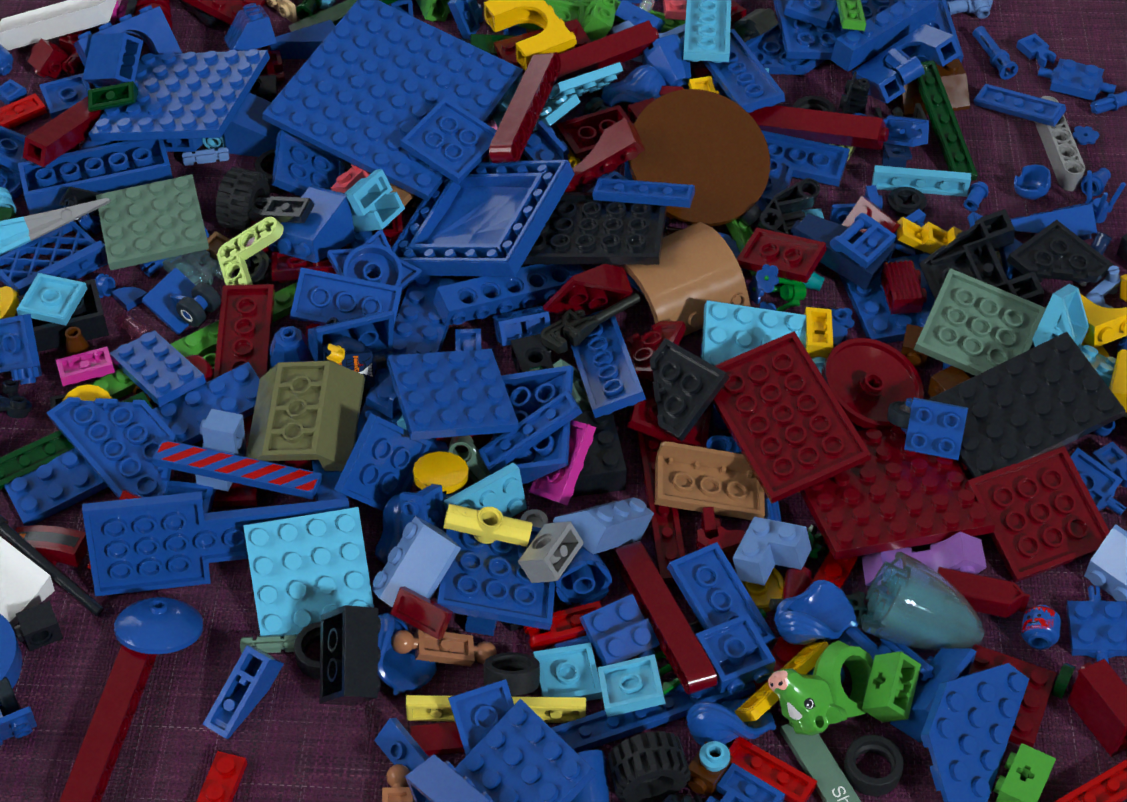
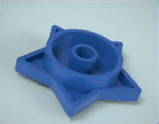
(376, 260)

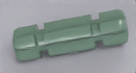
(269, 644)

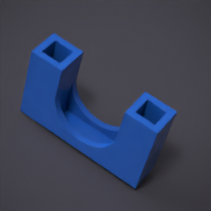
(148, 25)
(924, 43)

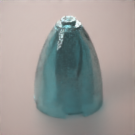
(919, 608)

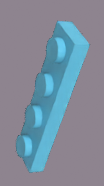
(922, 179)

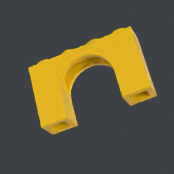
(554, 37)
(1106, 323)

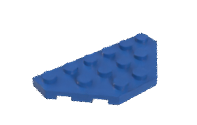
(771, 54)
(117, 442)
(971, 730)

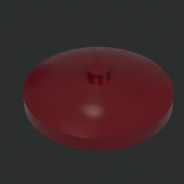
(868, 379)

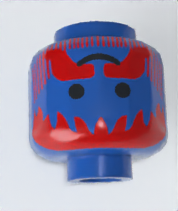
(1041, 627)

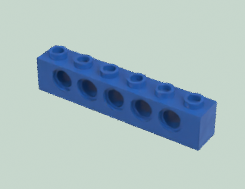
(495, 295)

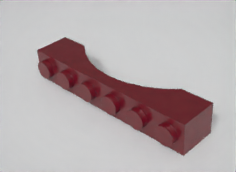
(614, 147)

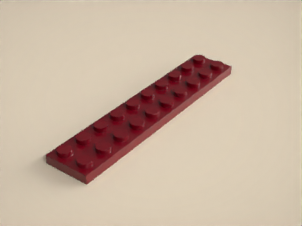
(243, 338)

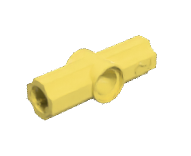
(487, 525)

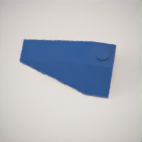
(1077, 218)

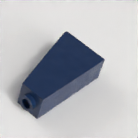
(824, 231)

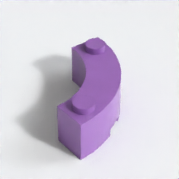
(957, 553)

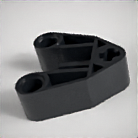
(788, 206)

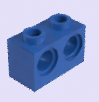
(520, 324)

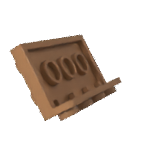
(707, 477)

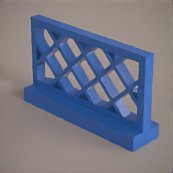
(72, 267)

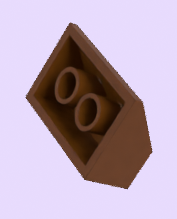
(955, 84)

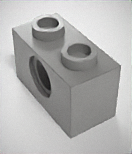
(551, 552)

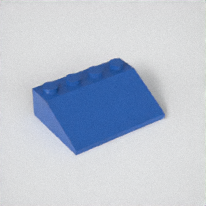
(527, 394)

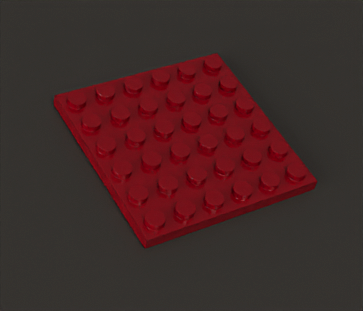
(894, 500)

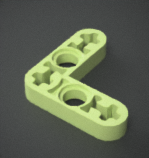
(234, 252)

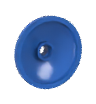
(158, 625)

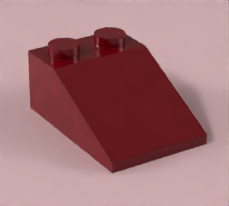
(585, 131)
(591, 290)

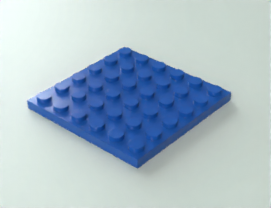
(183, 96)

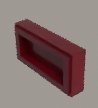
(421, 612)

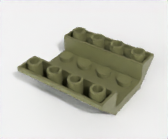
(306, 413)

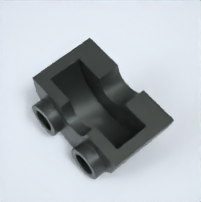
(755, 23)

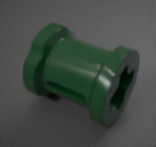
(307, 8)

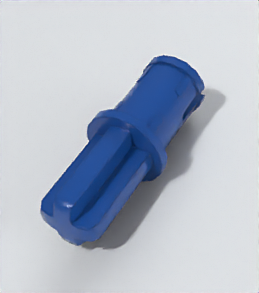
(1111, 102)

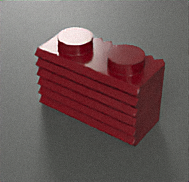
(903, 287)

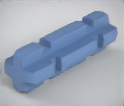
(205, 156)

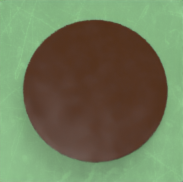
(707, 144)

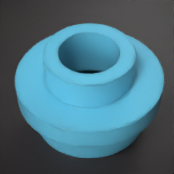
(714, 763)

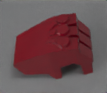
(727, 540)

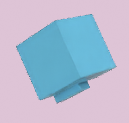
(373, 203)

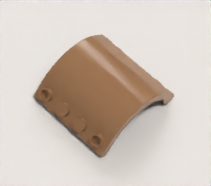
(692, 269)

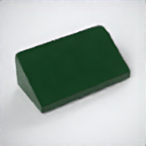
(112, 96)

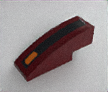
(56, 543)

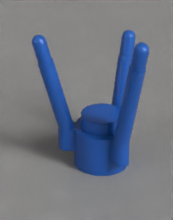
(1100, 205)

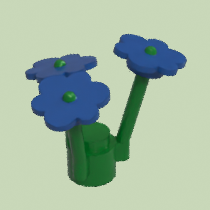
(764, 281)

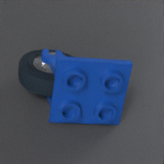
(930, 426)

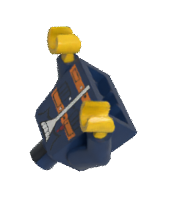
(357, 357)

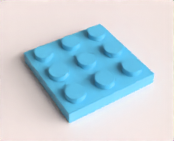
(587, 82)

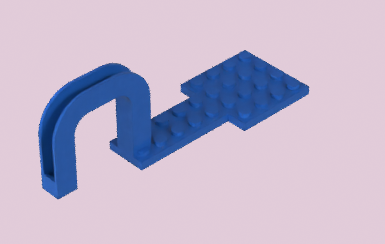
(172, 540)

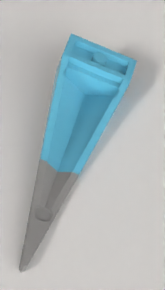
(25, 229)

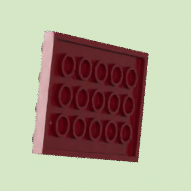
(786, 418)

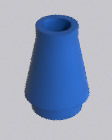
(1099, 181)

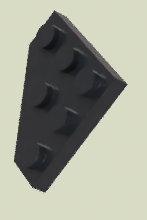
(1059, 255)
(682, 387)

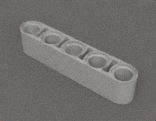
(1062, 152)

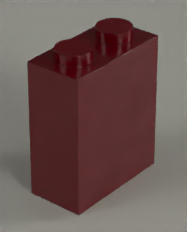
(1102, 704)

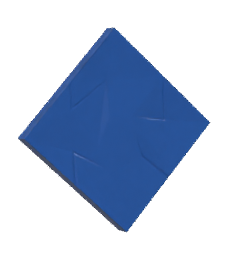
(485, 220)

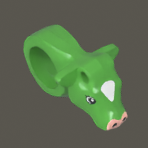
(819, 698)

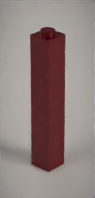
(607, 51)
(823, 126)
(60, 134)

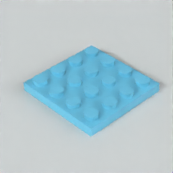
(739, 328)
(306, 568)

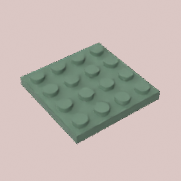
(152, 222)
(977, 325)

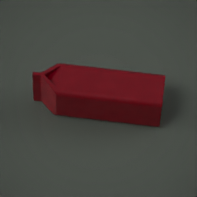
(987, 593)

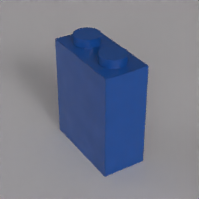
(112, 59)

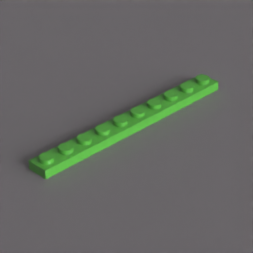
(198, 343)

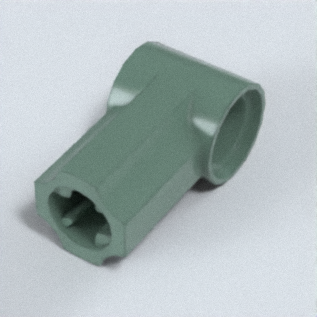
(476, 465)

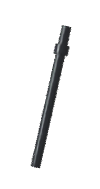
(55, 573)

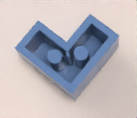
(222, 433)
(768, 545)

